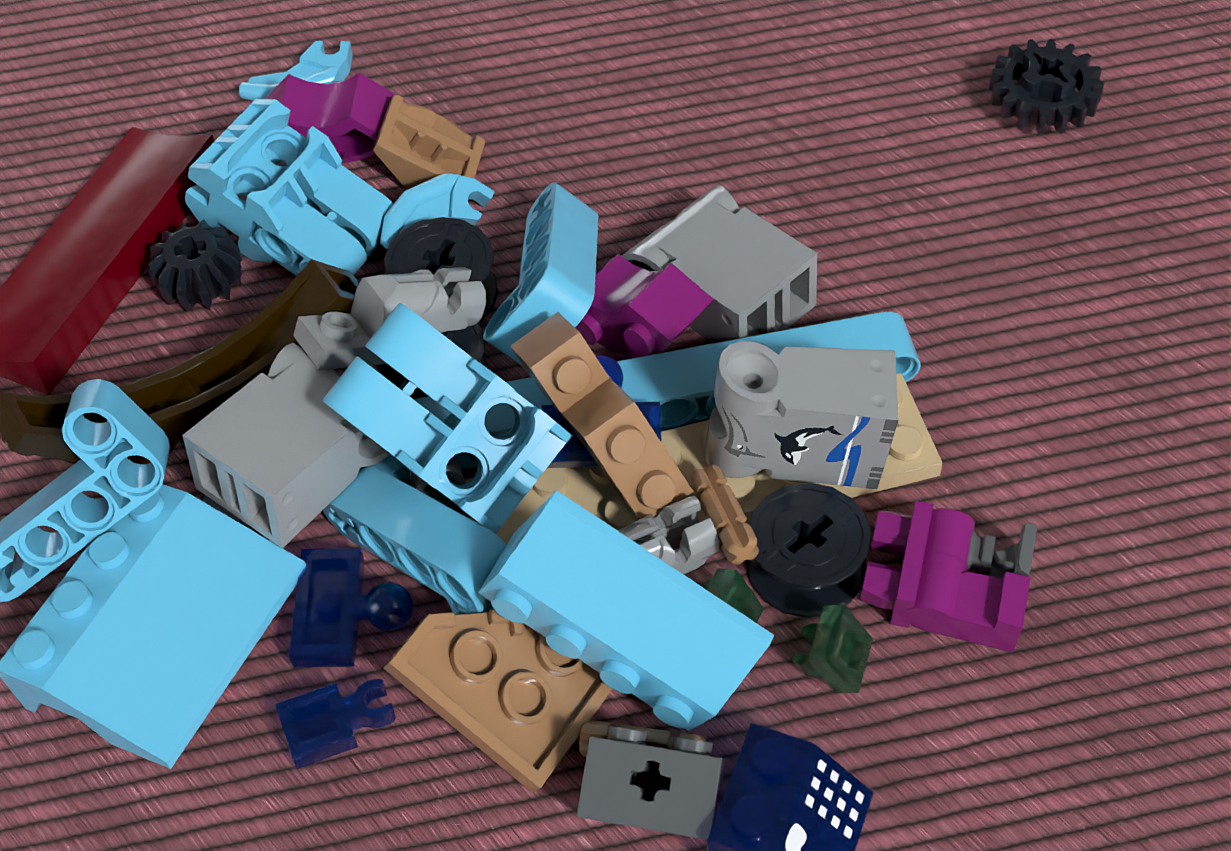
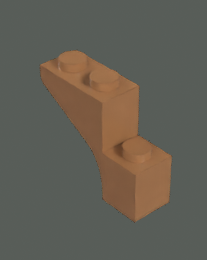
(601, 416)

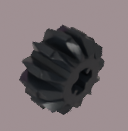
(195, 265)

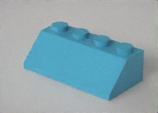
(624, 613)

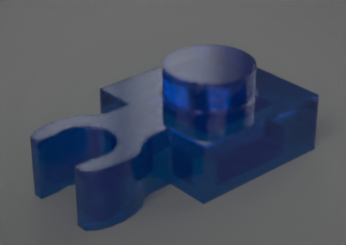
(324, 723)

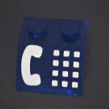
(788, 799)

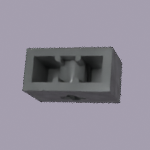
(613, 796)

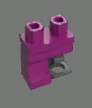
(934, 584)

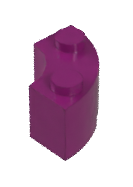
(343, 111)
(640, 308)

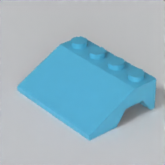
(152, 624)

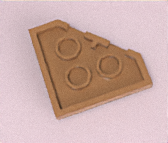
(500, 688)

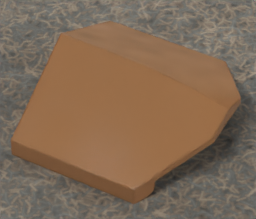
(424, 145)

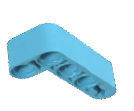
(554, 271)
(101, 470)
(418, 537)

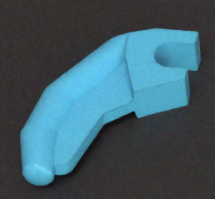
(313, 67)
(438, 197)

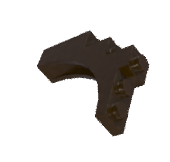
(195, 387)

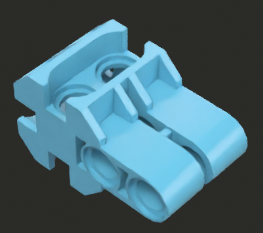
(292, 210)
(467, 391)

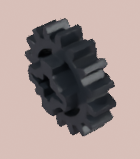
(1046, 86)

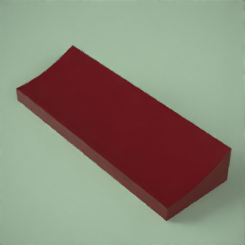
(93, 255)

